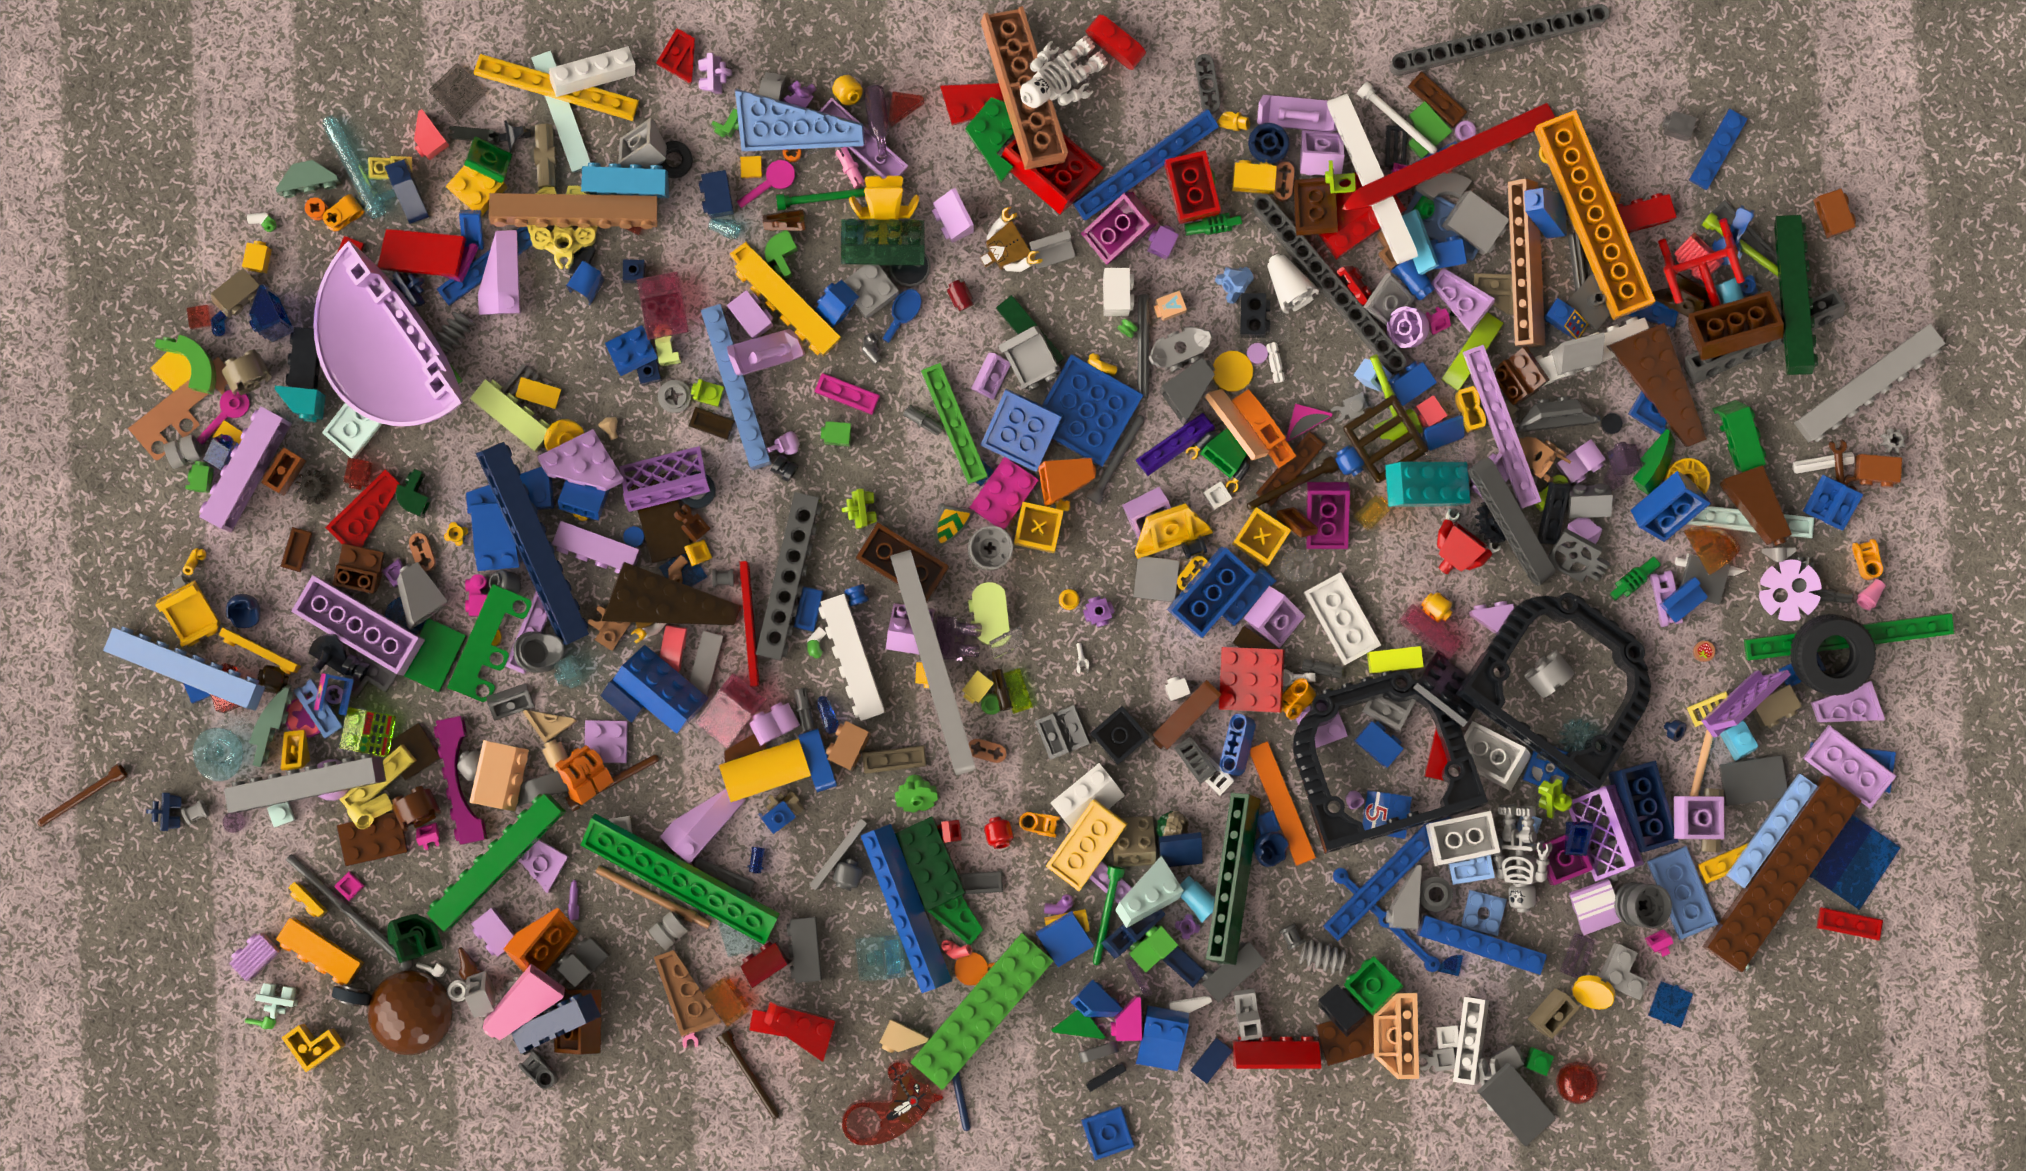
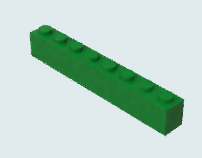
(495, 862)

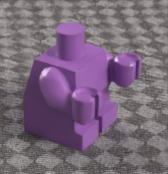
(800, 96)

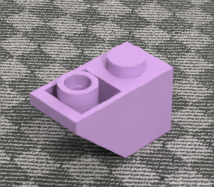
(1492, 617)

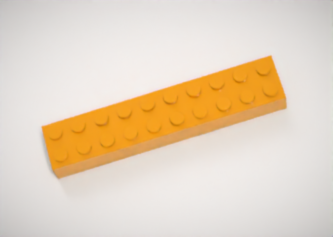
(1594, 215)

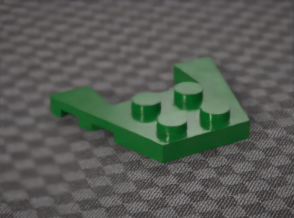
(990, 133)

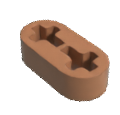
(1288, 182)
(427, 550)
(985, 755)

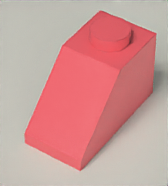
(427, 137)

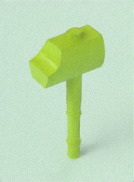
(1400, 429)

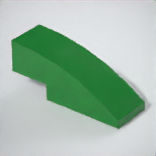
(1655, 463)

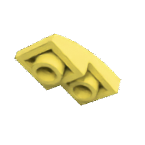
(376, 166)

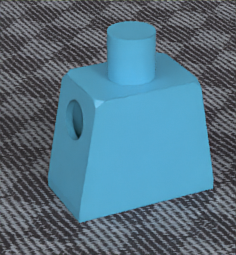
(1739, 740)

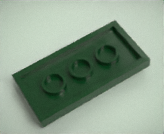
(930, 863)

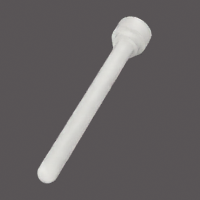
(1368, 93)

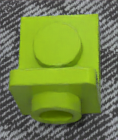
(707, 392)

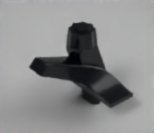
(513, 134)

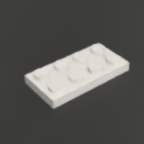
(1342, 618)

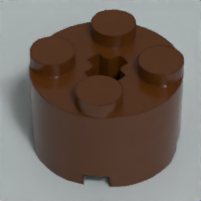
(415, 808)

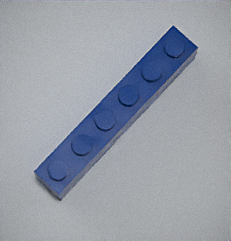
(1481, 944)

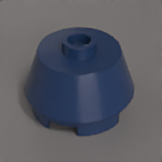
(1268, 143)

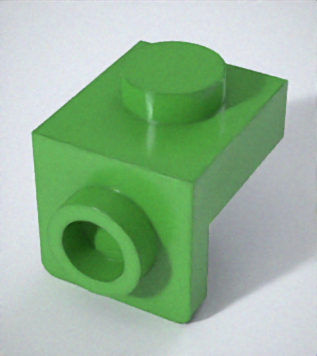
(729, 127)

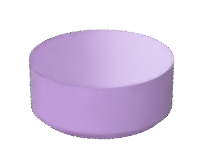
(1465, 130)
(1257, 353)

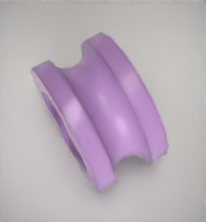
(328, 697)

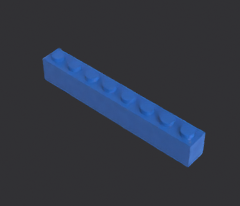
(906, 908)

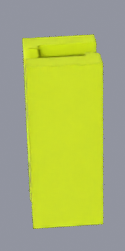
(1395, 659)

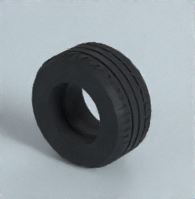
(1860, 661)

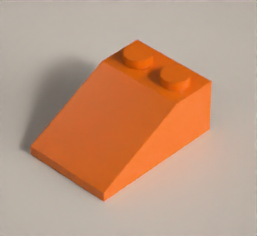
(541, 941)

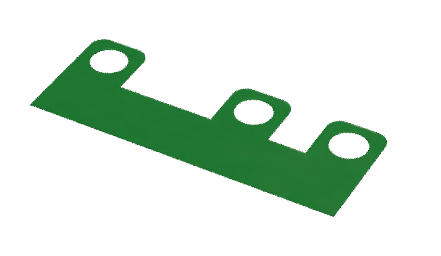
(479, 647)

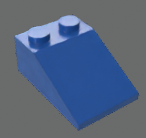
(492, 538)
(1163, 1038)

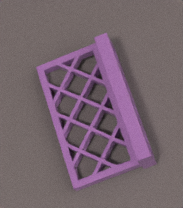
(666, 490)
(1743, 701)
(1621, 830)

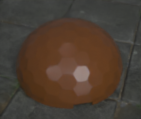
(409, 1012)

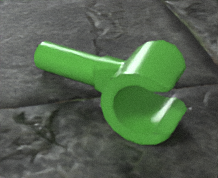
(267, 1023)

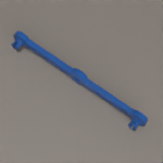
(1430, 963)

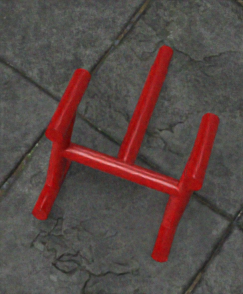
(1672, 270)

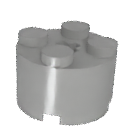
(1549, 674)

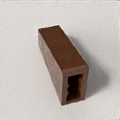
(1758, 504)
(1185, 715)

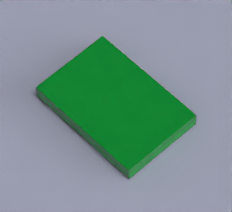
(436, 655)

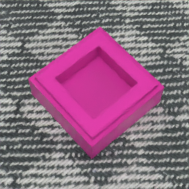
(349, 886)

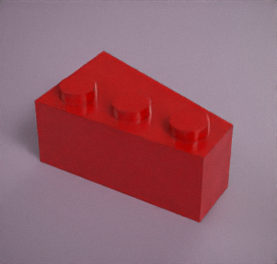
(802, 1027)

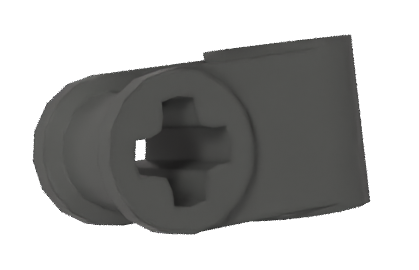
(538, 1069)

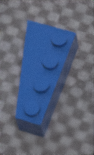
(537, 482)

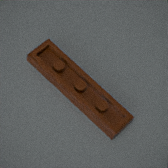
(1304, 452)

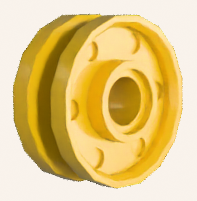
(1694, 469)

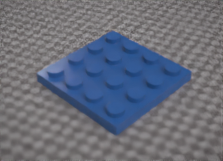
(1092, 409)

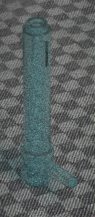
(367, 193)

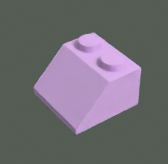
(1318, 149)
(953, 216)
(1144, 506)
(1274, 616)

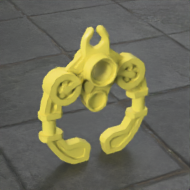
(544, 239)

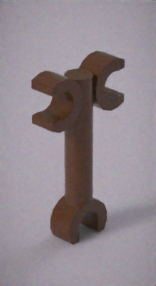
(1839, 469)

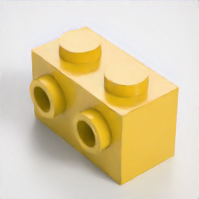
(1254, 177)

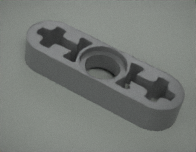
(1199, 70)

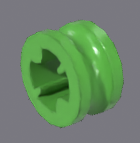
(1127, 328)

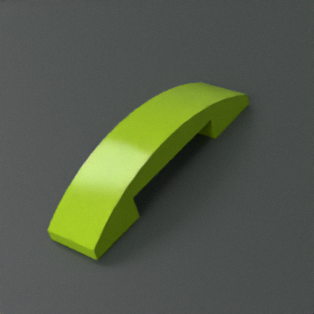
(1482, 335)

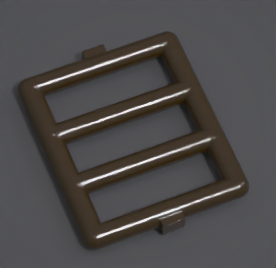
(1403, 417)

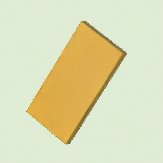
(1086, 844)

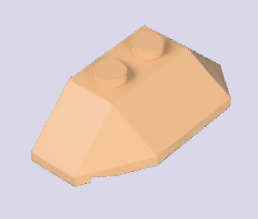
(1398, 1036)

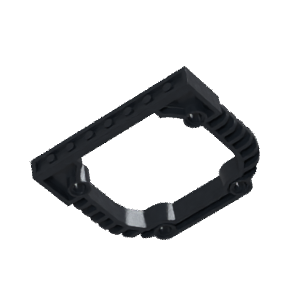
(1485, 689)
(1341, 830)

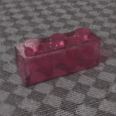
(1429, 631)

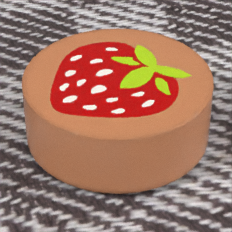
(1704, 651)

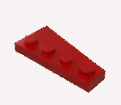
(967, 100)
(362, 514)

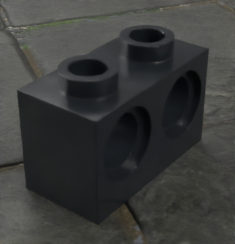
(1249, 315)

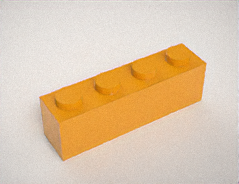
(320, 951)

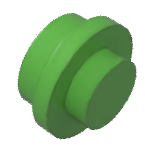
(990, 704)

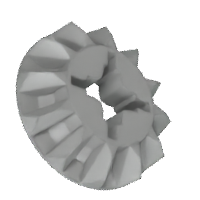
(666, 391)

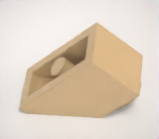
(900, 1037)

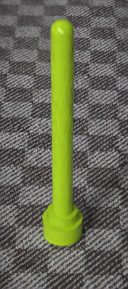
(1712, 223)

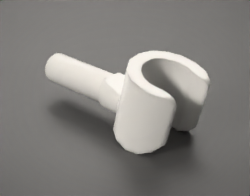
(1082, 661)
(437, 971)

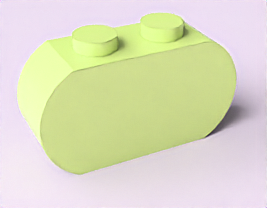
(990, 611)

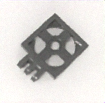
(1594, 567)

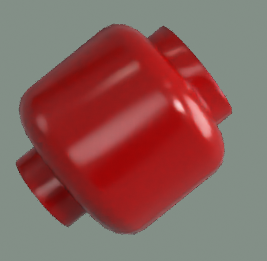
(998, 833)

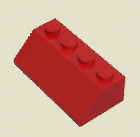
(1277, 1053)

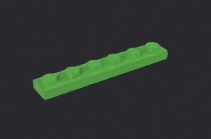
(954, 424)

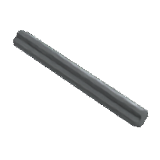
(1143, 345)

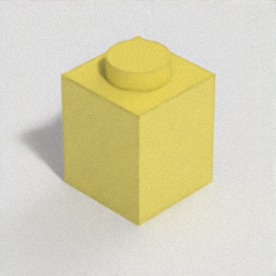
(977, 688)

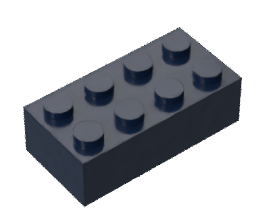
(1645, 805)

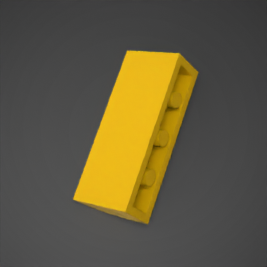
(764, 770)

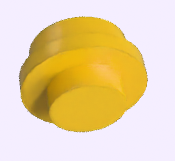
(1069, 599)

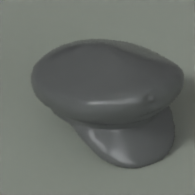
(538, 651)

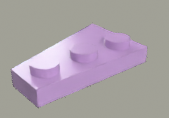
(1462, 298)
(1854, 706)
(544, 863)

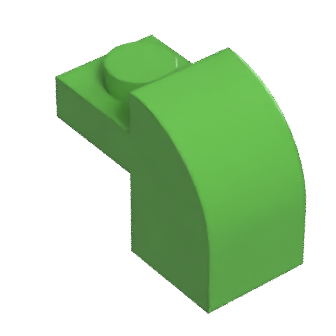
(779, 248)

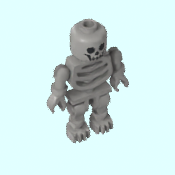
(1522, 892)

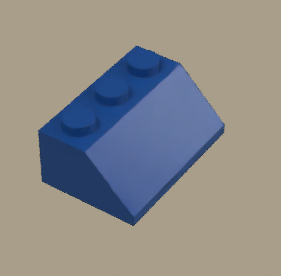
(1670, 506)

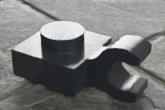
(584, 254)

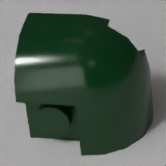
(413, 937)

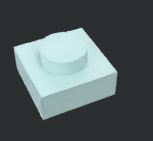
(280, 814)

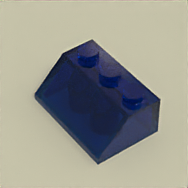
(269, 315)

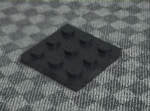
(1440, 684)

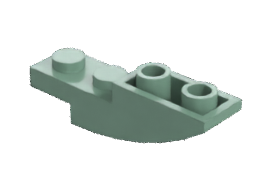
(272, 717)

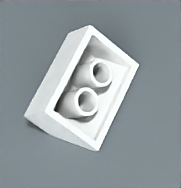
(1093, 785)

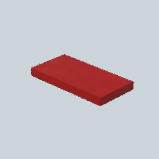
(421, 253)

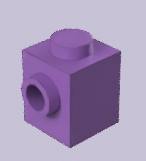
(1162, 241)

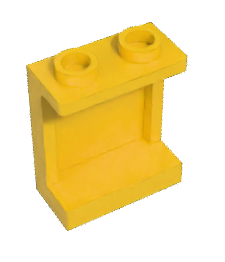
(189, 614)

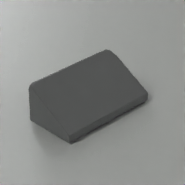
(509, 701)

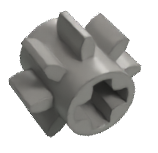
(1893, 435)

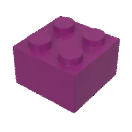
(1563, 866)

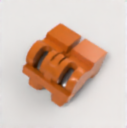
(584, 774)

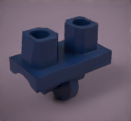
(410, 287)
(167, 822)

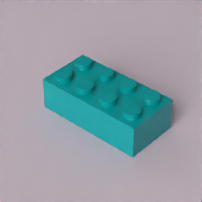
(1427, 484)

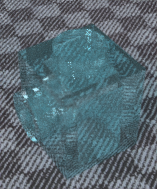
(568, 672)

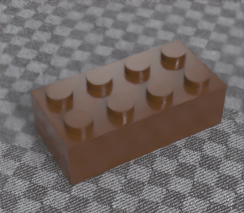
(1735, 325)
(884, 543)

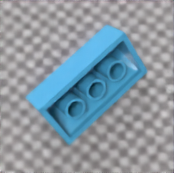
(625, 181)

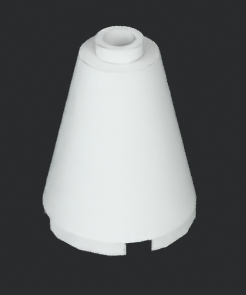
(1290, 284)

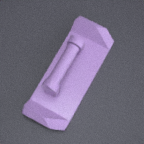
(1296, 113)
(765, 352)

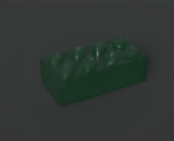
(882, 242)

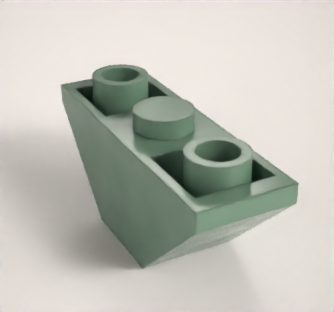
(306, 178)

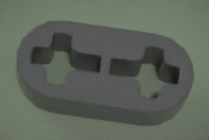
(1098, 1052)

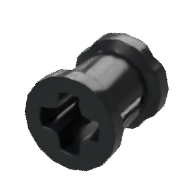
(1194, 547)

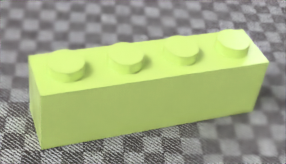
(510, 414)

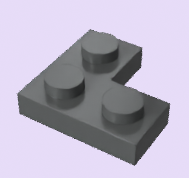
(377, 675)

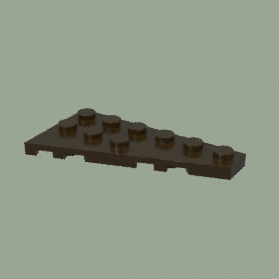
(657, 599)

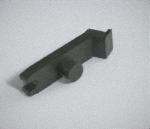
(468, 134)

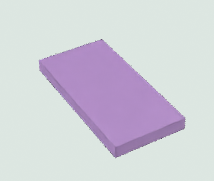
(1849, 766)

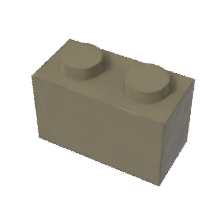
(235, 293)
(1777, 705)
(1553, 1013)

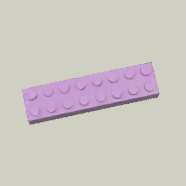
(869, 152)

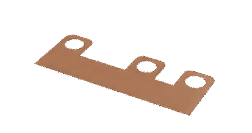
(172, 411)

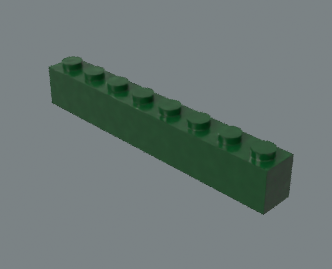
(1794, 295)
(1233, 879)

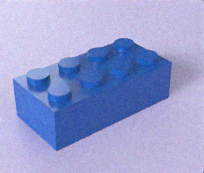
(1211, 592)
(660, 689)

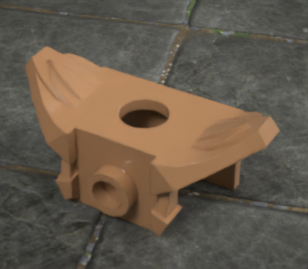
(1532, 447)

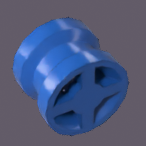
(856, 595)

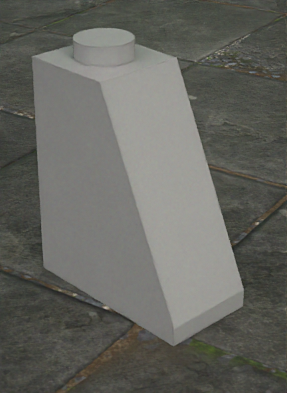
(418, 595)

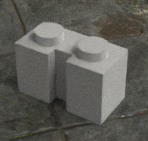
(480, 994)

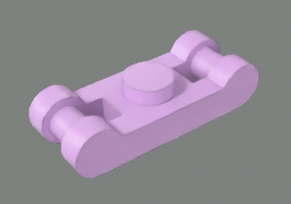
(1662, 594)

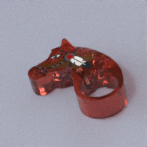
(905, 1108)

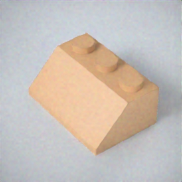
(499, 776)

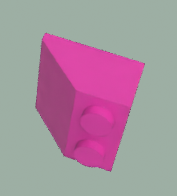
(1128, 1022)

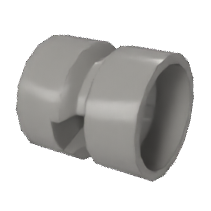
(185, 450)
(667, 931)

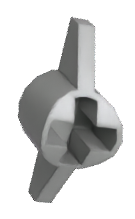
(1778, 554)

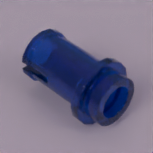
(756, 860)

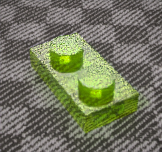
(1018, 691)

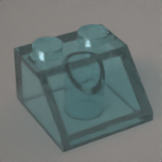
(880, 958)

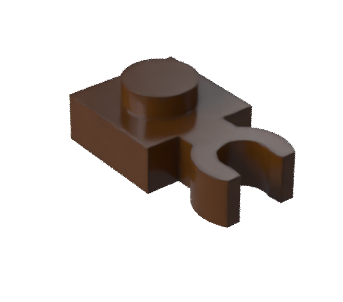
(694, 525)

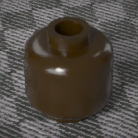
(272, 679)

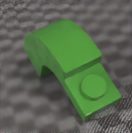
(202, 366)

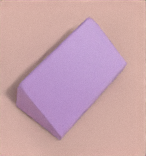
(991, 375)

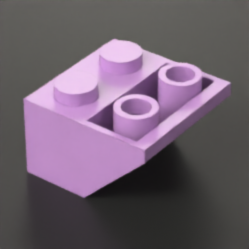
(900, 633)

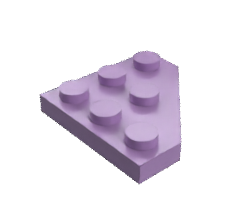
(582, 463)

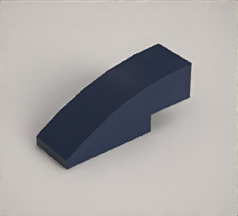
(1124, 937)

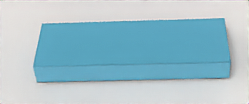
(1426, 257)

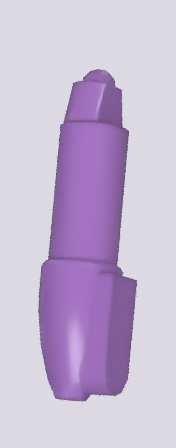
(573, 910)

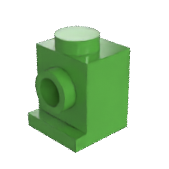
(200, 477)

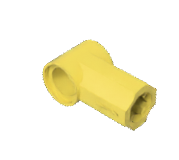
(364, 813)

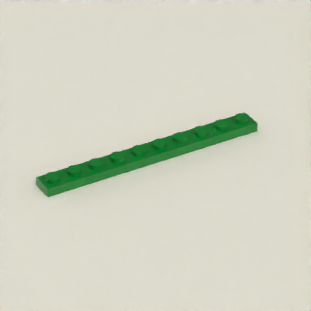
(1880, 632)

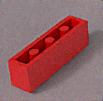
(1647, 213)

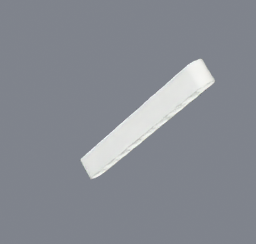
(1369, 171)

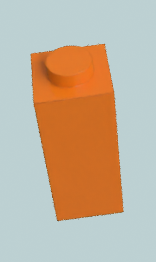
(1064, 477)

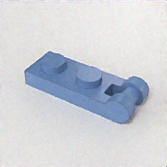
(325, 720)

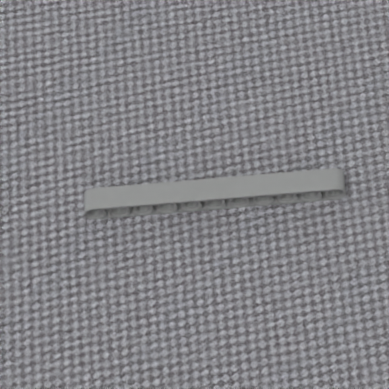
(933, 662)

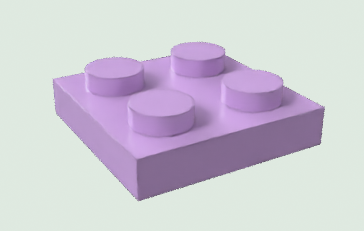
(1328, 733)
(608, 739)

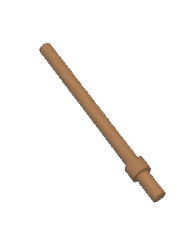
(690, 915)

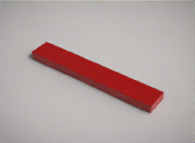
(749, 624)

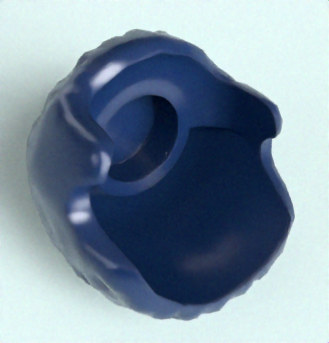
(243, 611)
(1270, 849)

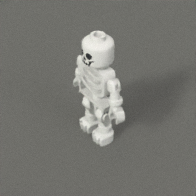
(1056, 77)

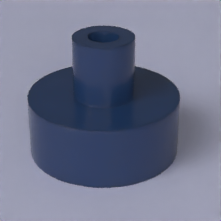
(1675, 730)

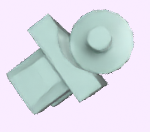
(267, 995)

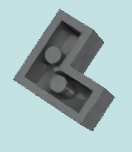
(584, 962)

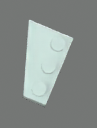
(1149, 894)

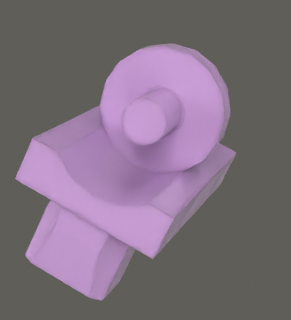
(715, 71)

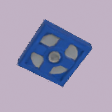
(1541, 769)

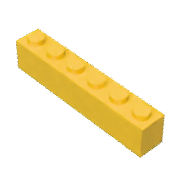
(787, 303)

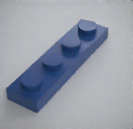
(1717, 149)

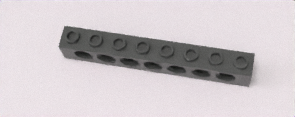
(1825, 309)
(800, 503)

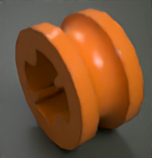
(792, 159)

